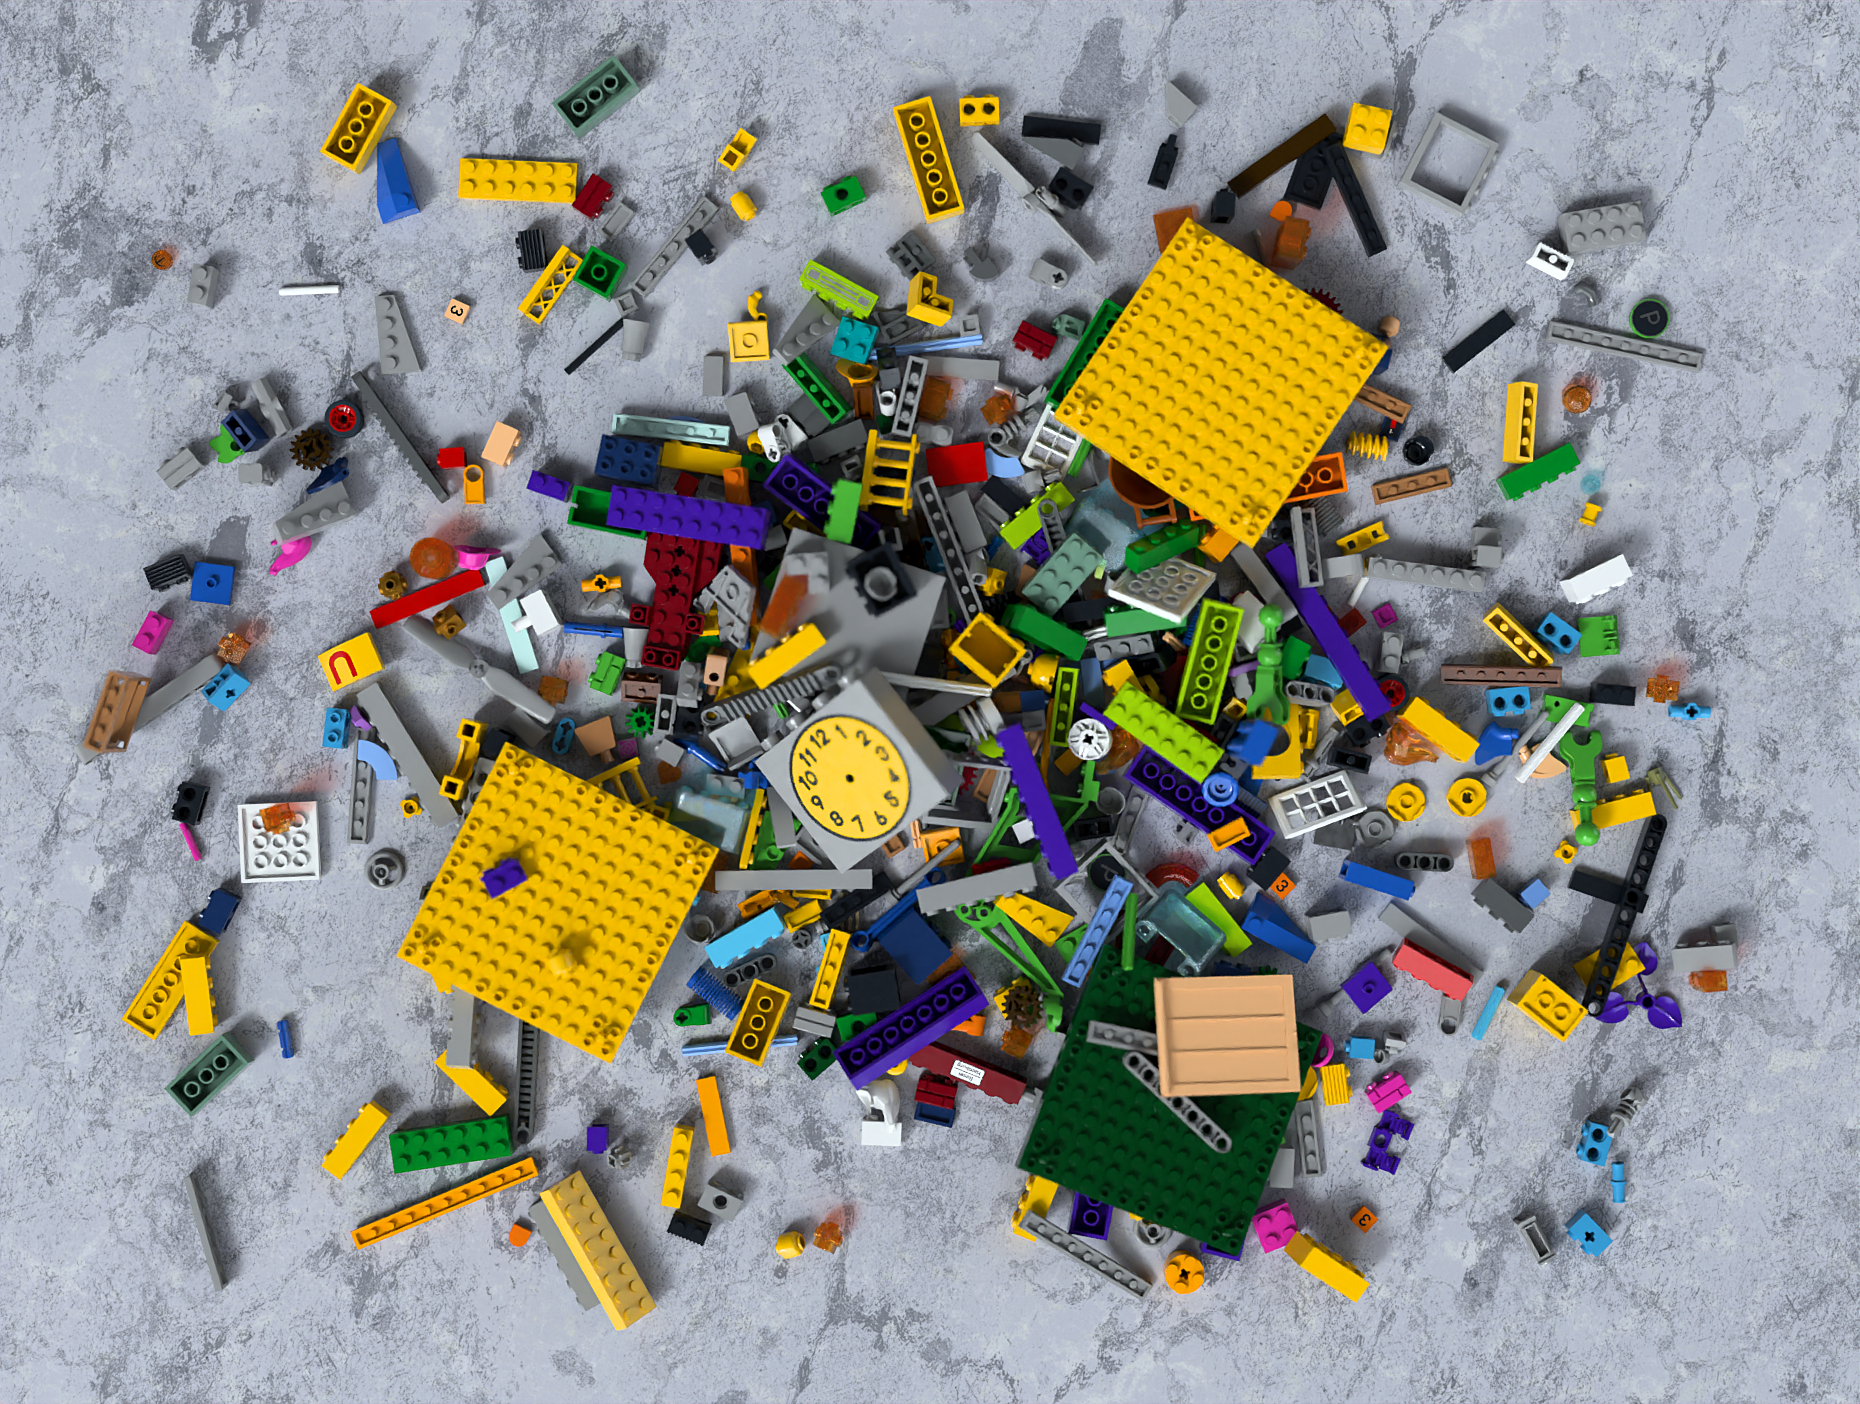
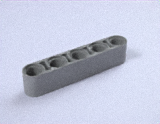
(1261, 580)

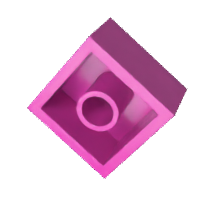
(1274, 1225)

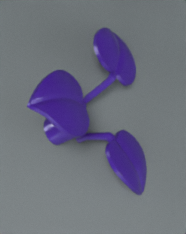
(1662, 1012)

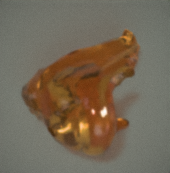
(1400, 748)
(1123, 750)

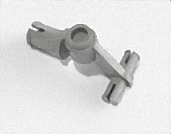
(1019, 400)
(613, 599)
(1025, 659)

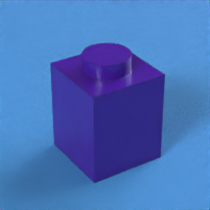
(597, 1138)

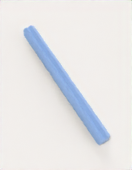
(933, 345)
(719, 1047)

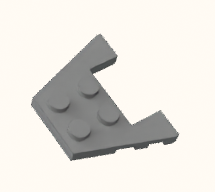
(735, 596)

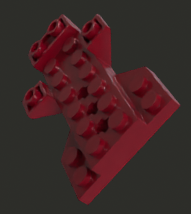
(672, 613)

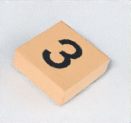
(457, 311)

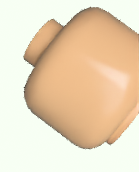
(1389, 326)

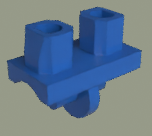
(751, 778)

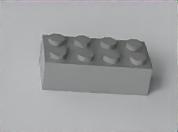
(1601, 228)

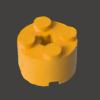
(1194, 1270)

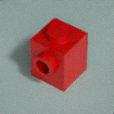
(686, 485)

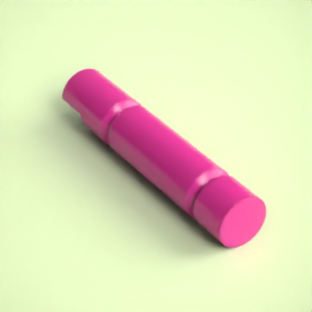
(190, 841)

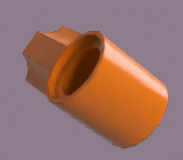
(974, 1025)

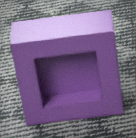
(359, 718)

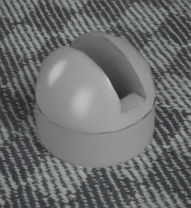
(1381, 1057)

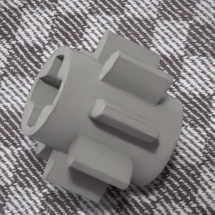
(619, 1158)

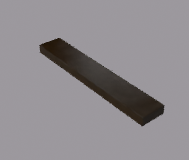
(1282, 156)

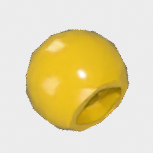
(754, 443)

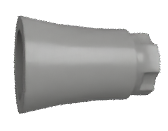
(633, 339)
(634, 641)

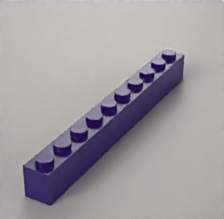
(1329, 635)

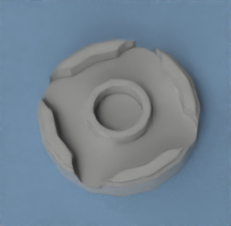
(1374, 829)

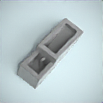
(781, 819)

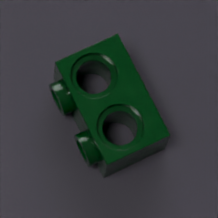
(823, 1061)

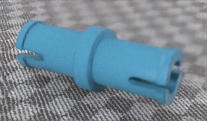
(1618, 1182)

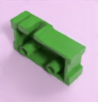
(1563, 705)

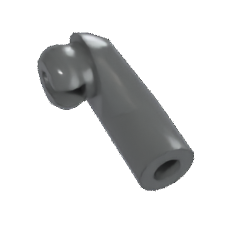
(1588, 291)

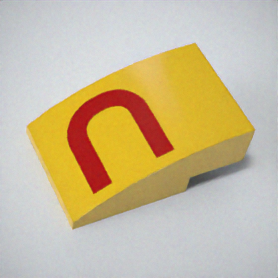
(351, 661)

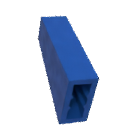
(1377, 880)

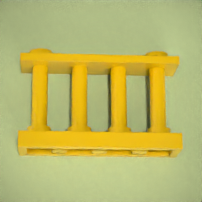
(870, 479)
(614, 776)

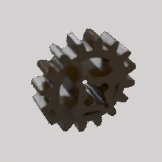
(314, 442)
(1015, 1003)

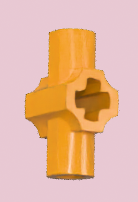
(611, 582)

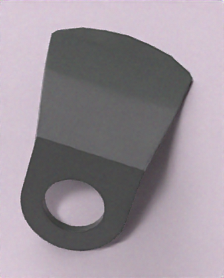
(1090, 461)

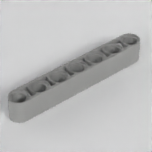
(1184, 1107)

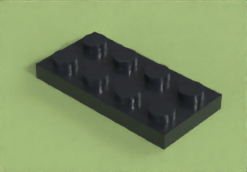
(1311, 176)

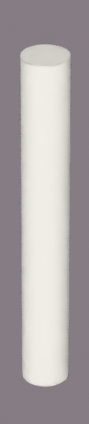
(309, 290)
(1360, 587)

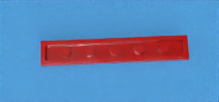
(427, 598)

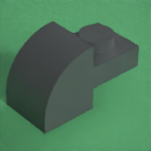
(982, 271)

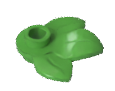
(225, 446)

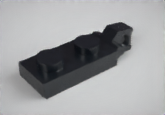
(1164, 164)

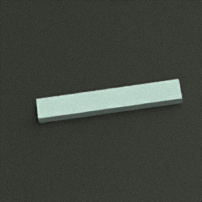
(671, 429)
(520, 641)

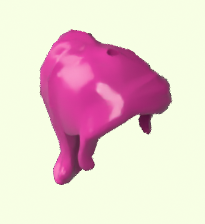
(292, 554)

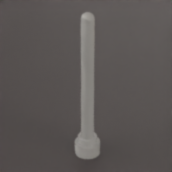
(1491, 777)
(894, 895)
(1328, 1006)

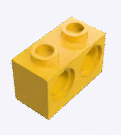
(979, 117)

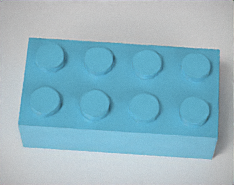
(745, 936)

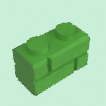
(607, 673)

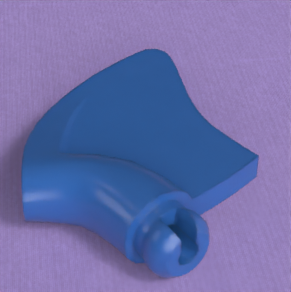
(1495, 742)

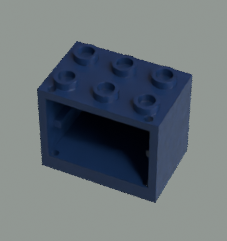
(629, 461)
(915, 944)

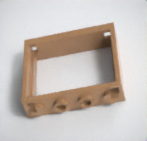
(116, 712)

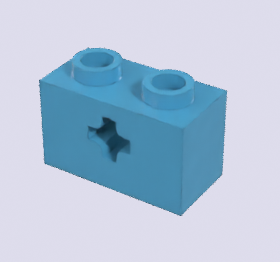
(226, 687)
(1598, 1239)

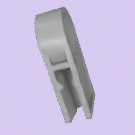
(1449, 1010)

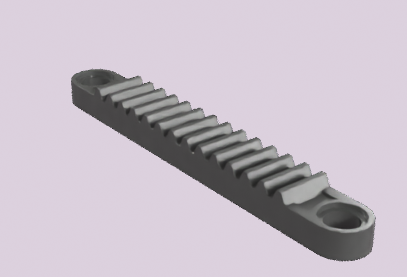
(399, 436)
(1054, 535)
(774, 693)
(526, 1081)

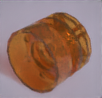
(444, 561)

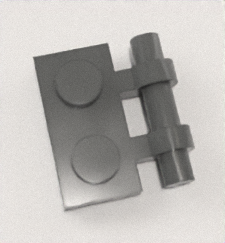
(915, 251)

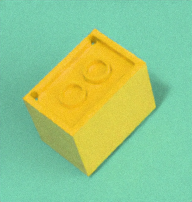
(987, 649)
(1547, 1005)

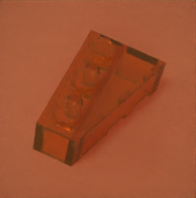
(782, 607)

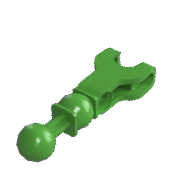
(1269, 673)
(1583, 779)

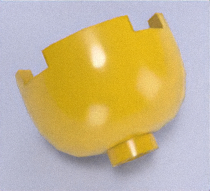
(1044, 671)

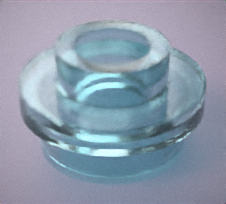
(1594, 480)

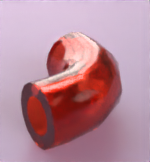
(1172, 872)

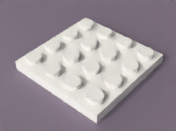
(1164, 589)
(279, 856)

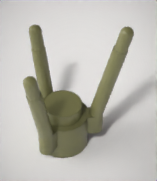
(1659, 776)

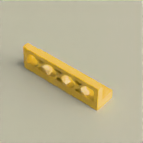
(543, 282)
(831, 969)

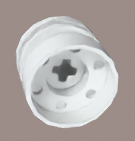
(981, 720)
(1100, 744)

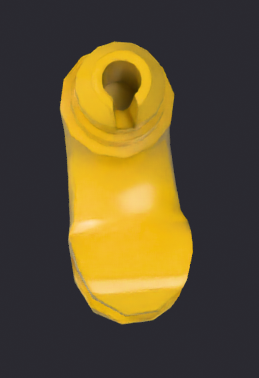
(752, 306)

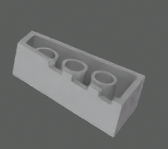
(317, 514)
(464, 1030)

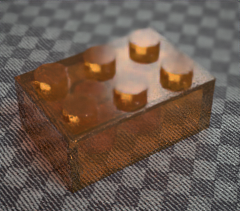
(1290, 243)

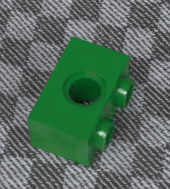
(836, 205)
(846, 1027)

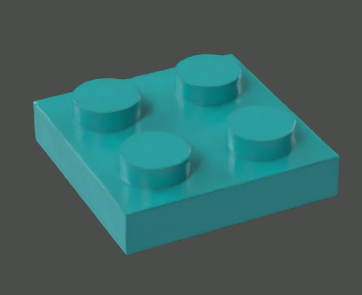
(854, 340)

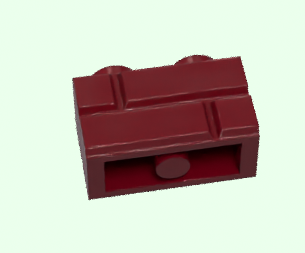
(593, 197)
(1034, 341)
(936, 1091)

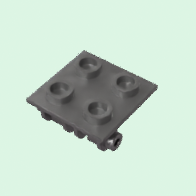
(1336, 834)

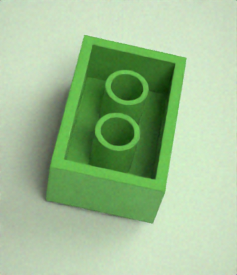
(843, 510)

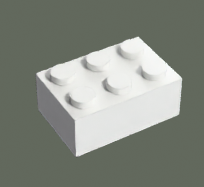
(1596, 579)

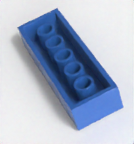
(1251, 741)

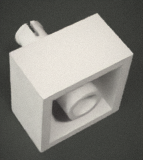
(540, 614)

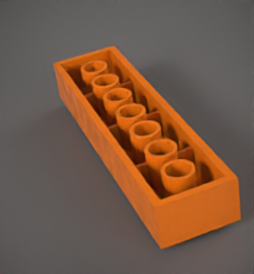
(1321, 478)

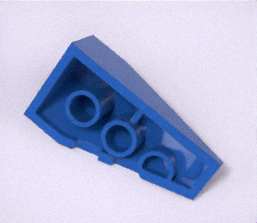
(394, 188)
(1273, 926)

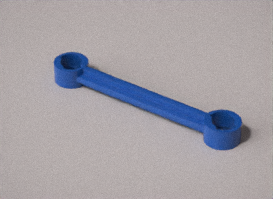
(892, 914)

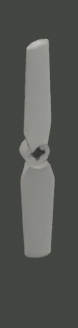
(1024, 189)
(496, 679)

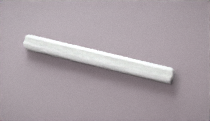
(937, 684)

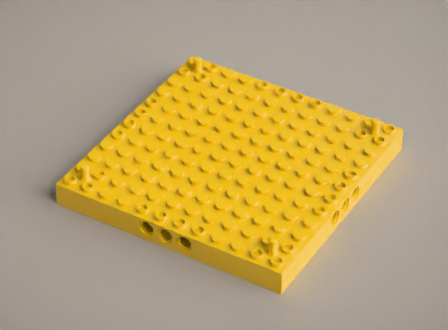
(1220, 382)
(598, 884)

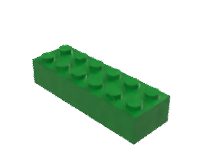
(1086, 348)
(451, 1143)

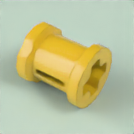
(1590, 514)

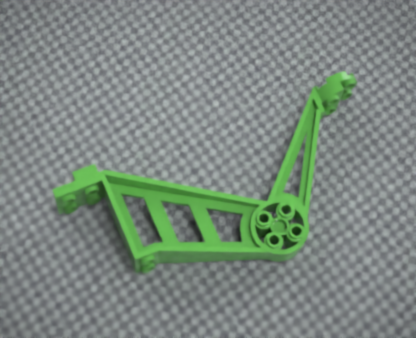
(1087, 791)

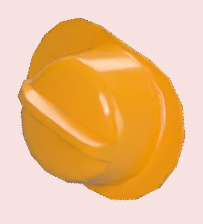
(857, 372)

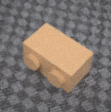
(502, 444)

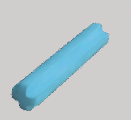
(1488, 1012)

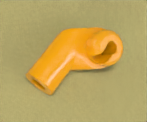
(785, 898)

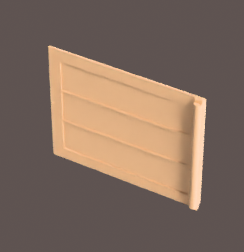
(1226, 1035)

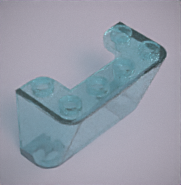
(1103, 532)
(710, 818)
(1184, 928)

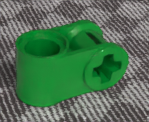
(697, 1015)

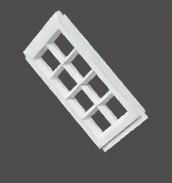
(1036, 464)
(1351, 790)

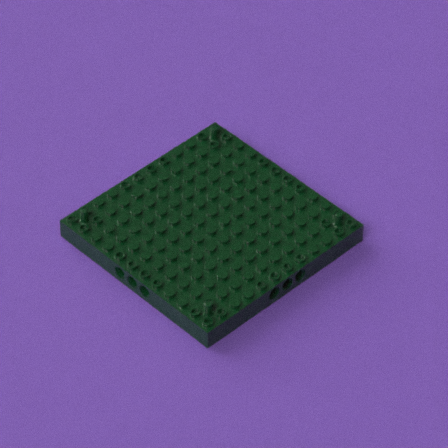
(1126, 1147)

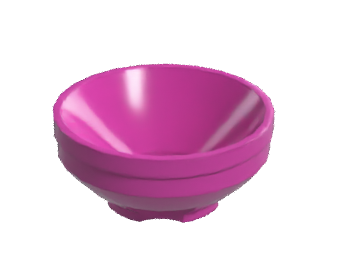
(1327, 1042)

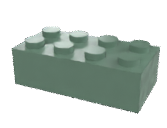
(596, 96)
(1062, 572)
(209, 1074)

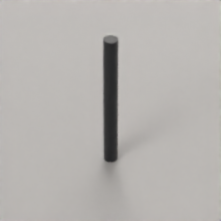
(594, 347)

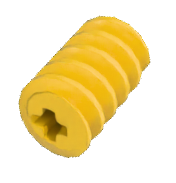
(1367, 444)

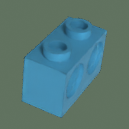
(1559, 629)
(1507, 696)
(336, 728)
(1600, 1143)

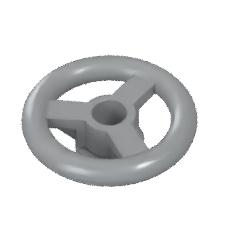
(377, 867)
(1153, 1236)

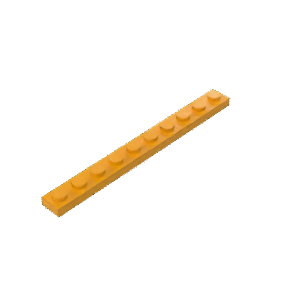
(444, 1202)

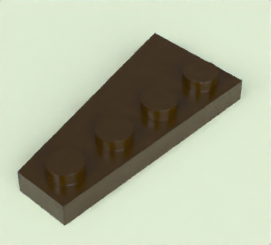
(910, 535)

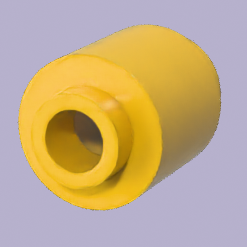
(743, 206)
(1231, 885)

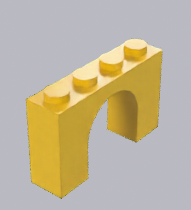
(472, 736)
(1288, 764)

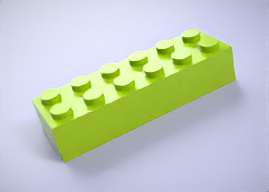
(1208, 660)
(1163, 732)

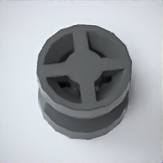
(800, 941)

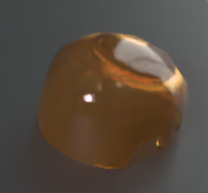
(1576, 398)

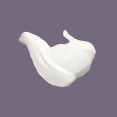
(882, 1096)

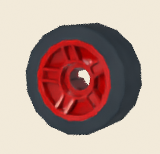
(334, 416)
(1398, 687)

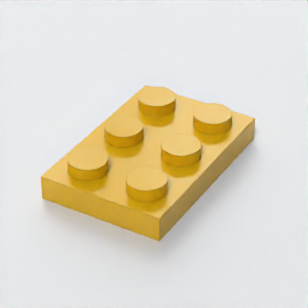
(1628, 967)

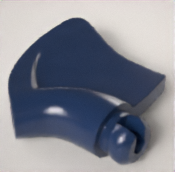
(330, 475)

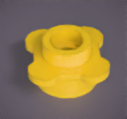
(405, 804)
(1571, 851)

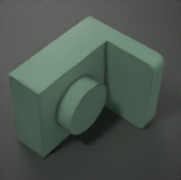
(1068, 327)

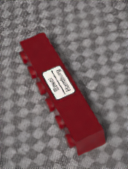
(970, 1071)

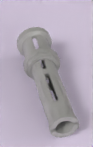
(1313, 762)

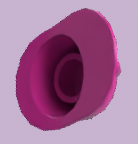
(474, 557)

